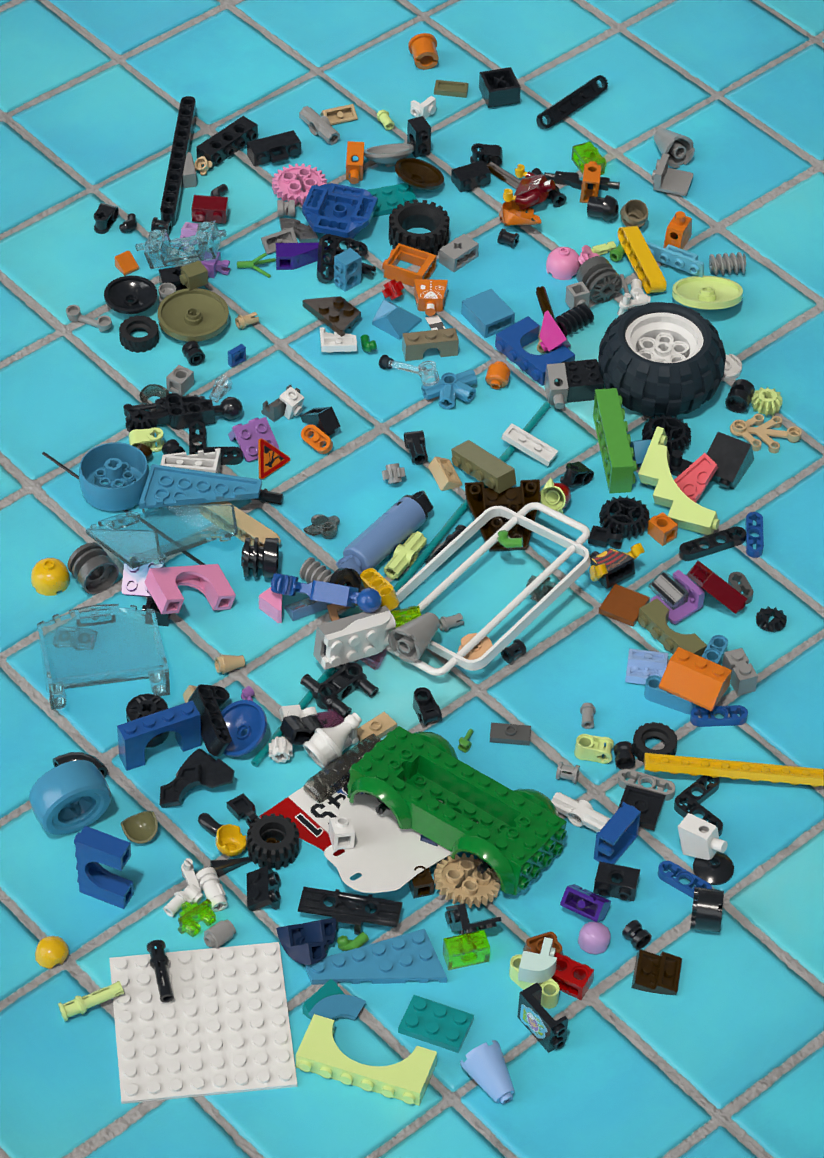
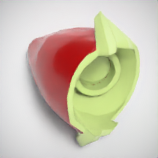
(555, 495)

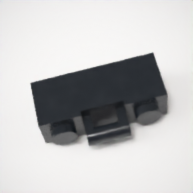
(274, 148)

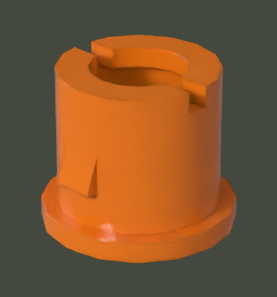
(424, 50)

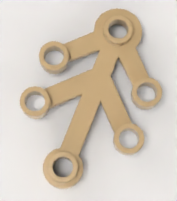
(763, 431)

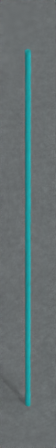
(409, 573)

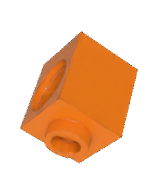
(662, 528)

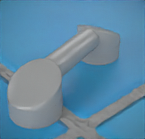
(74, 314)

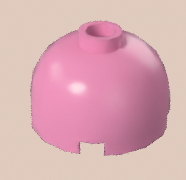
(562, 263)

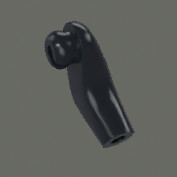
(219, 191)

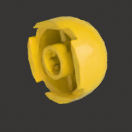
(50, 576)

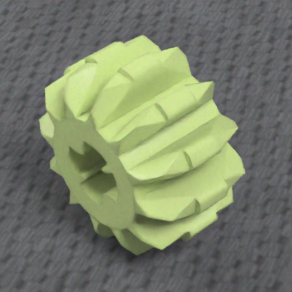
(766, 401)

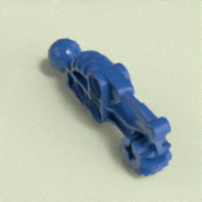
(367, 600)

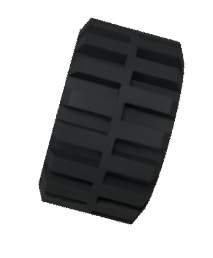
(273, 854)

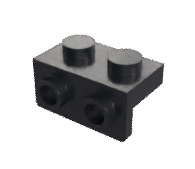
(263, 888)

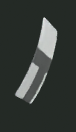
(435, 322)

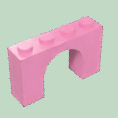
(208, 579)

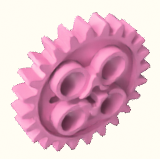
(296, 181)

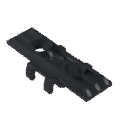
(350, 908)

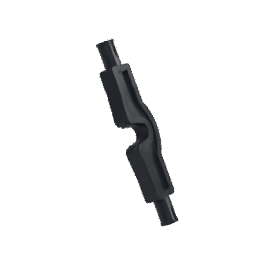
(572, 179)

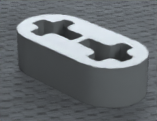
(744, 585)

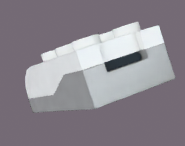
(353, 637)

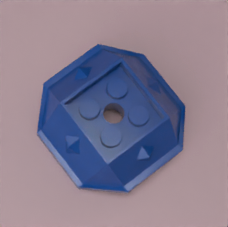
(338, 209)

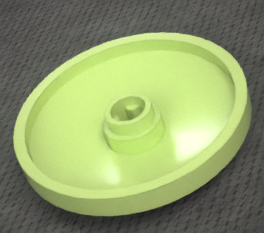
(707, 292)

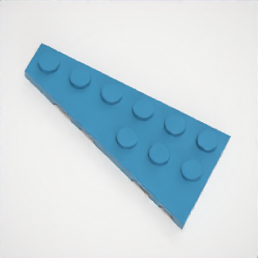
(182, 486)
(384, 962)

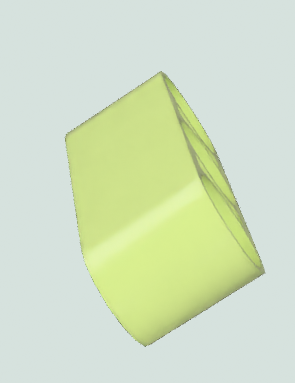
(548, 987)

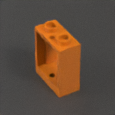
(411, 255)

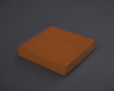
(623, 604)

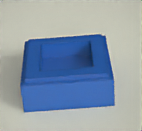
(236, 355)

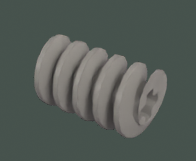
(728, 263)
(313, 570)

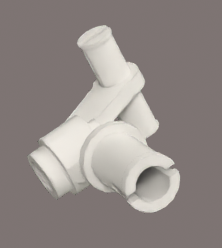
(637, 294)
(191, 893)

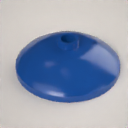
(246, 726)

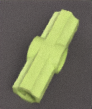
(405, 555)

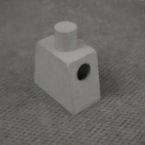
(556, 391)

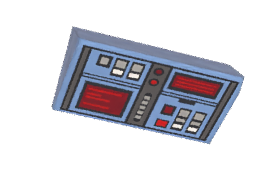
(305, 608)

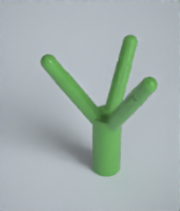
(251, 264)

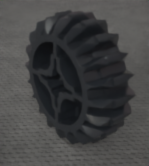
(676, 430)
(624, 517)

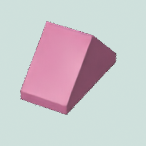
(271, 604)

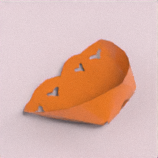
(512, 215)

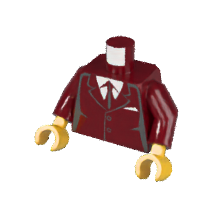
(531, 190)

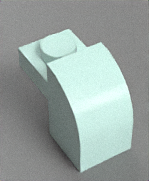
(538, 967)

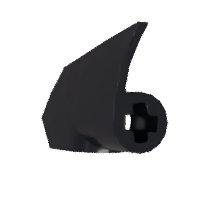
(214, 772)

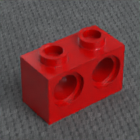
(574, 978)

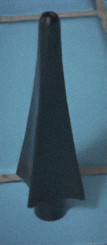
(225, 866)

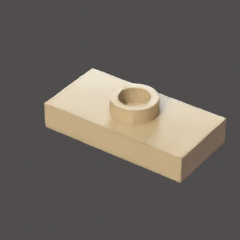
(379, 726)

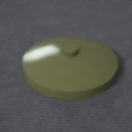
(193, 314)

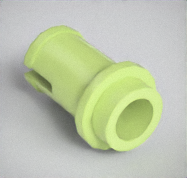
(383, 117)

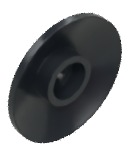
(716, 870)

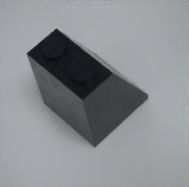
(732, 459)

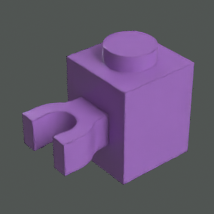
(216, 265)

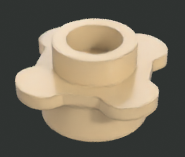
(202, 161)

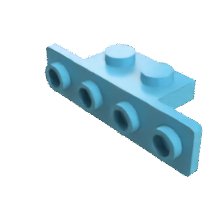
(678, 258)

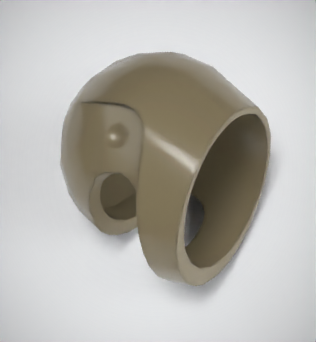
(634, 213)

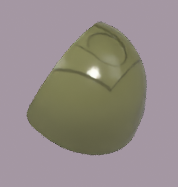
(140, 827)

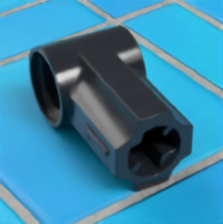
(416, 444)

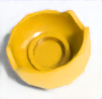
(230, 840)
(51, 951)

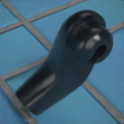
(209, 823)

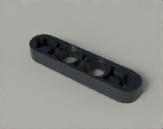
(691, 550)

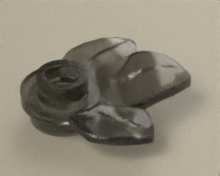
(323, 525)

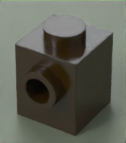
(422, 883)

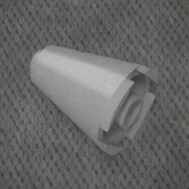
(676, 145)
(414, 636)

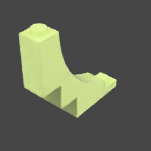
(683, 511)

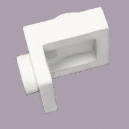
(424, 109)
(293, 402)

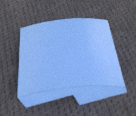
(644, 664)

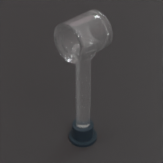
(426, 370)

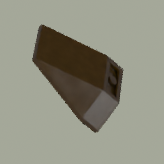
(513, 498)

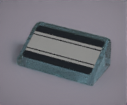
(669, 590)

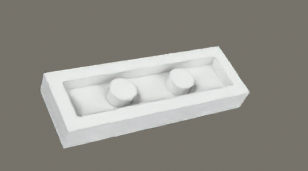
(529, 444)

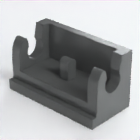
(276, 409)

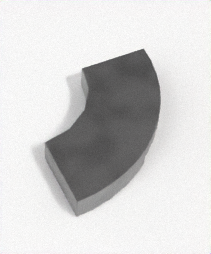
(302, 232)

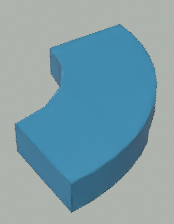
(338, 1007)

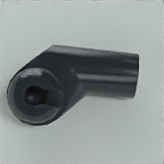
(130, 224)

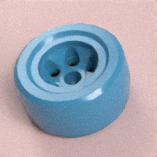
(112, 464)
(70, 797)

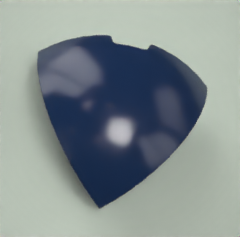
(308, 941)

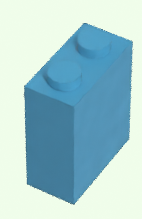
(487, 313)

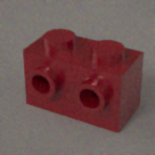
(209, 209)

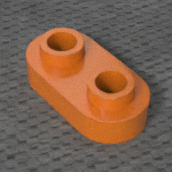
(318, 439)

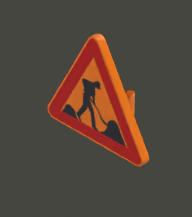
(269, 458)

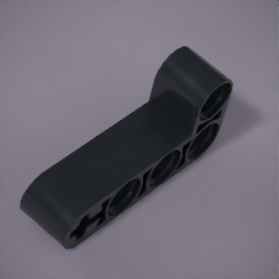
(214, 731)

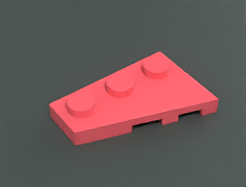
(696, 477)

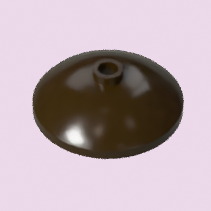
(419, 174)

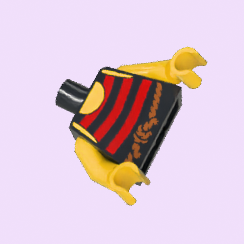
(613, 566)

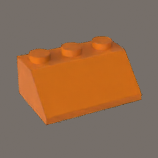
(695, 679)

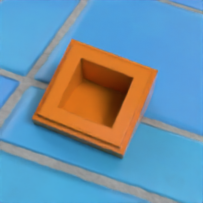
(126, 263)

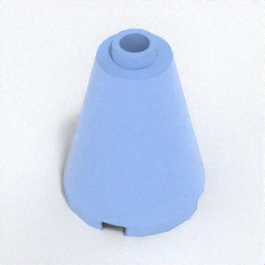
(490, 1071)

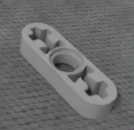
(661, 784)

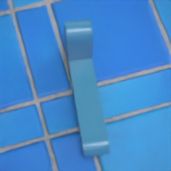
(713, 652)

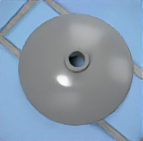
(388, 153)

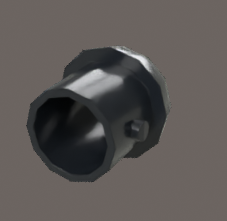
(602, 207)

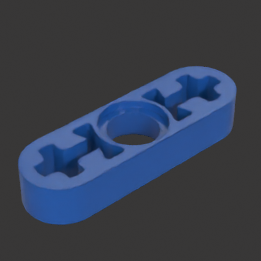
(750, 540)
(732, 720)
(679, 873)

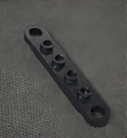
(572, 102)

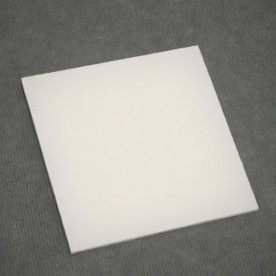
(215, 1036)

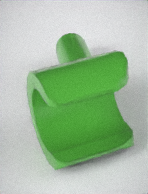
(464, 742)

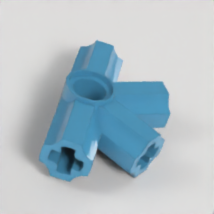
(452, 386)

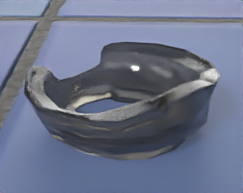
(152, 390)

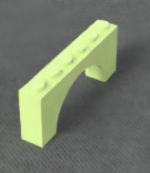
(402, 1080)

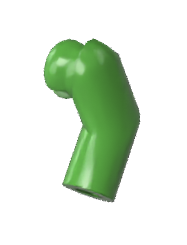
(509, 542)
(345, 944)

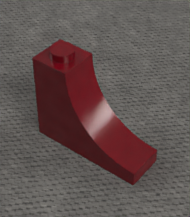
(717, 587)

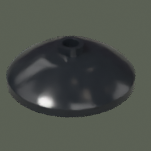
(130, 294)

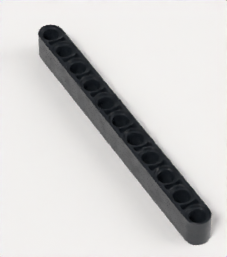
(180, 147)

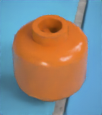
(498, 375)

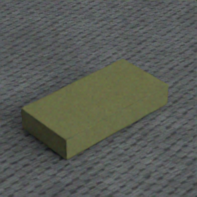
(451, 88)

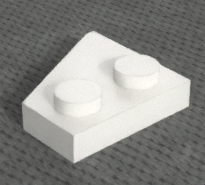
(335, 343)

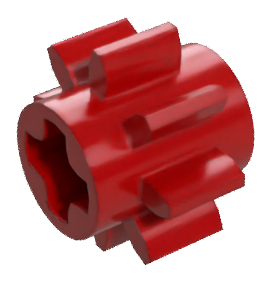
(393, 289)

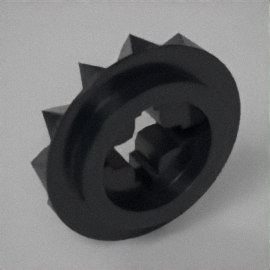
(776, 624)

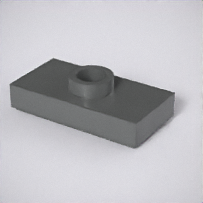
(510, 733)

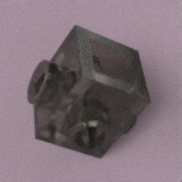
(537, 594)

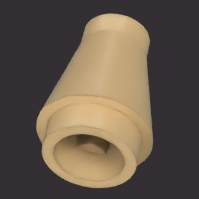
(227, 663)

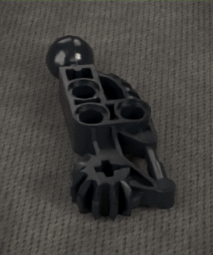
(180, 411)

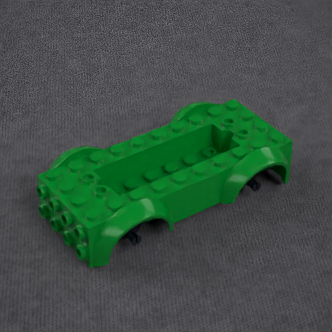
(514, 831)

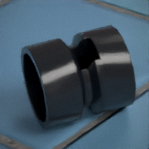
(740, 396)

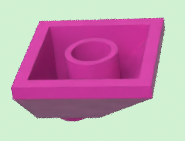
(551, 334)

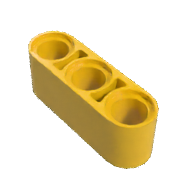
(373, 579)

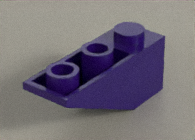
(296, 255)

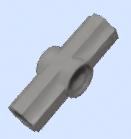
(319, 125)

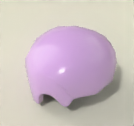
(594, 937)

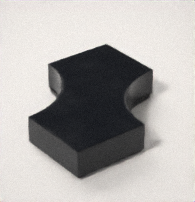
(187, 778)

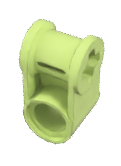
(147, 437)
(592, 748)

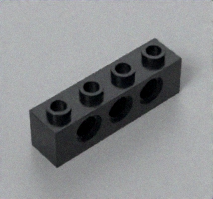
(228, 141)

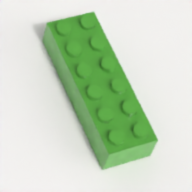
(614, 440)

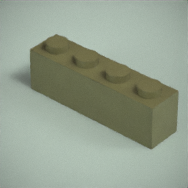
(483, 466)

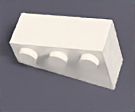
(202, 461)

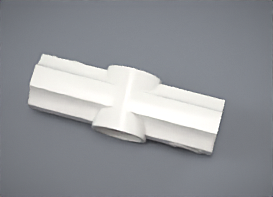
(579, 812)

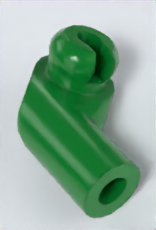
(368, 345)

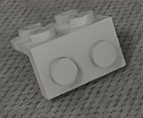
(670, 179)

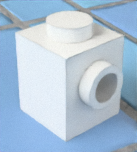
(341, 833)

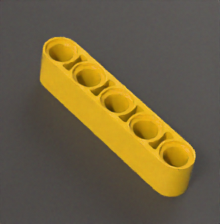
(642, 259)

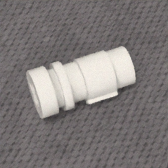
(212, 888)

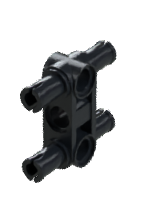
(338, 686)

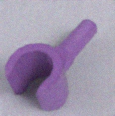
(247, 693)

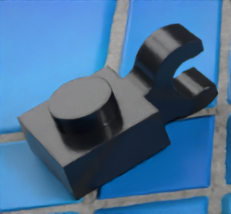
(602, 536)
(242, 807)

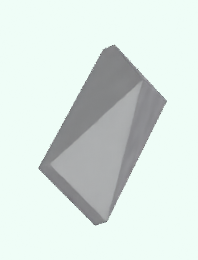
(285, 236)

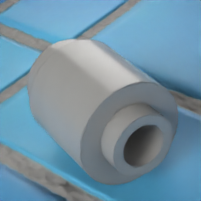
(219, 934)

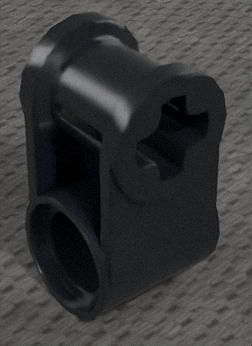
(487, 153)
(105, 217)
(576, 475)
(425, 706)

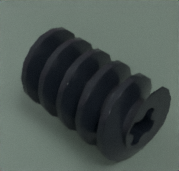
(574, 319)

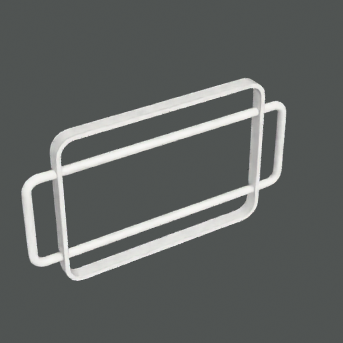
(531, 615)

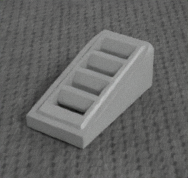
(189, 172)

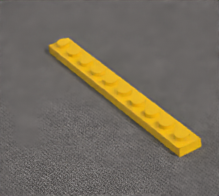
(734, 769)

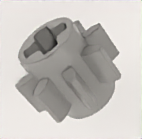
(393, 473)

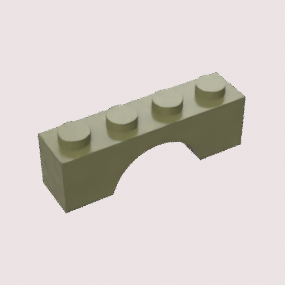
(655, 618)

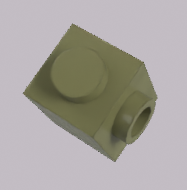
(194, 275)

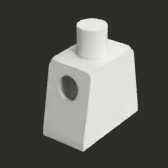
(700, 838)

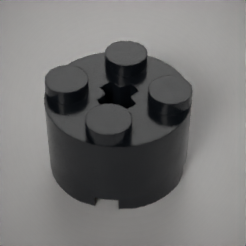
(707, 909)

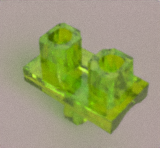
(405, 615)
(193, 915)

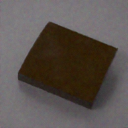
(656, 972)

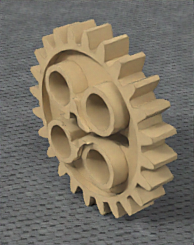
(463, 883)

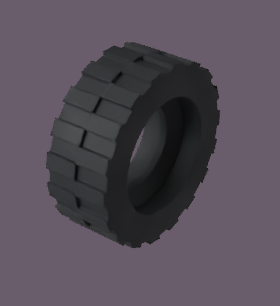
(139, 344)
(656, 731)

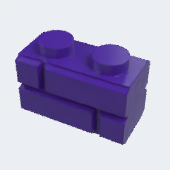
(585, 903)

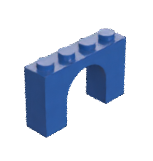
(515, 337)
(137, 733)
(94, 880)

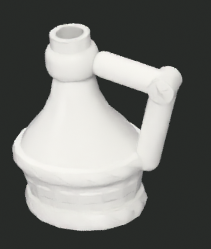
(330, 742)

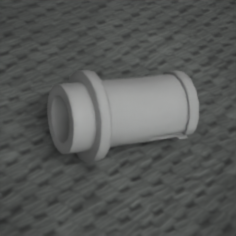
(450, 622)
(587, 711)

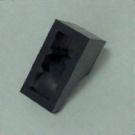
(322, 418)

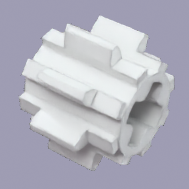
(280, 749)

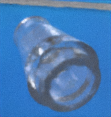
(220, 388)

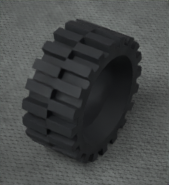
(419, 216)

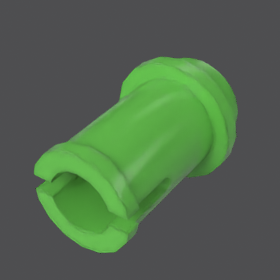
(617, 253)

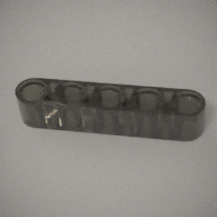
(337, 774)

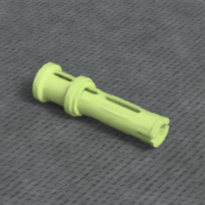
(81, 1004)

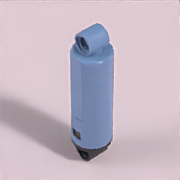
(386, 533)

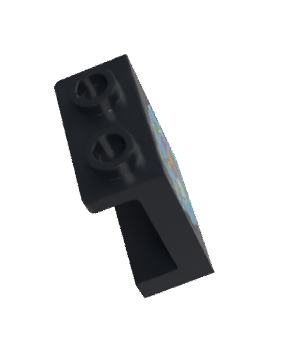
(537, 1020)

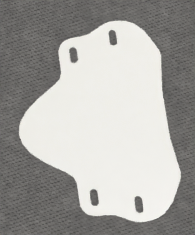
(381, 849)

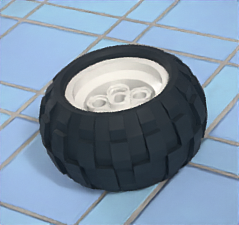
(662, 359)

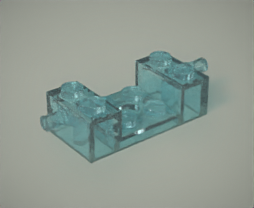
(164, 252)

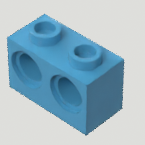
(347, 269)

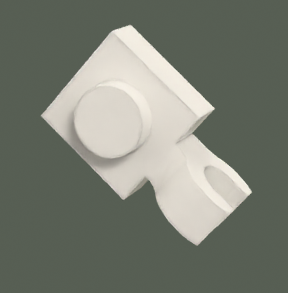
(296, 710)

